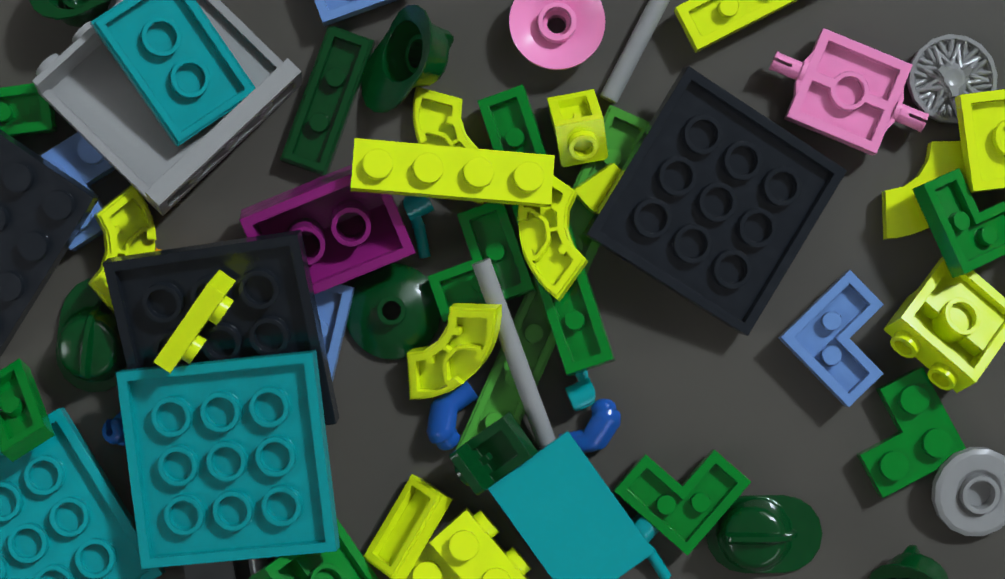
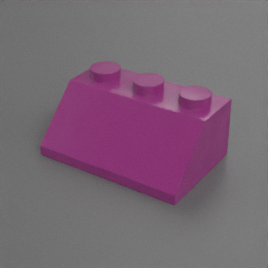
(340, 228)

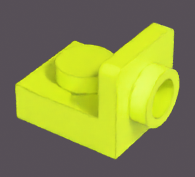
(578, 128)

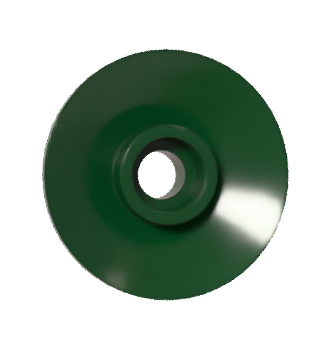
(418, 314)

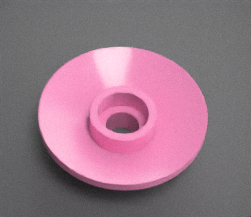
(562, 50)

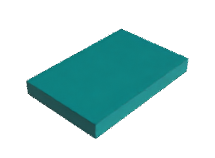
(174, 62)
(570, 515)

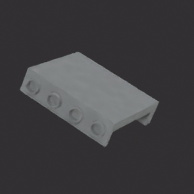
(114, 119)

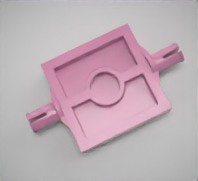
(848, 92)

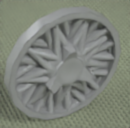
(948, 69)
(971, 491)

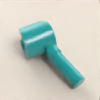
(415, 209)
(582, 392)
(649, 533)

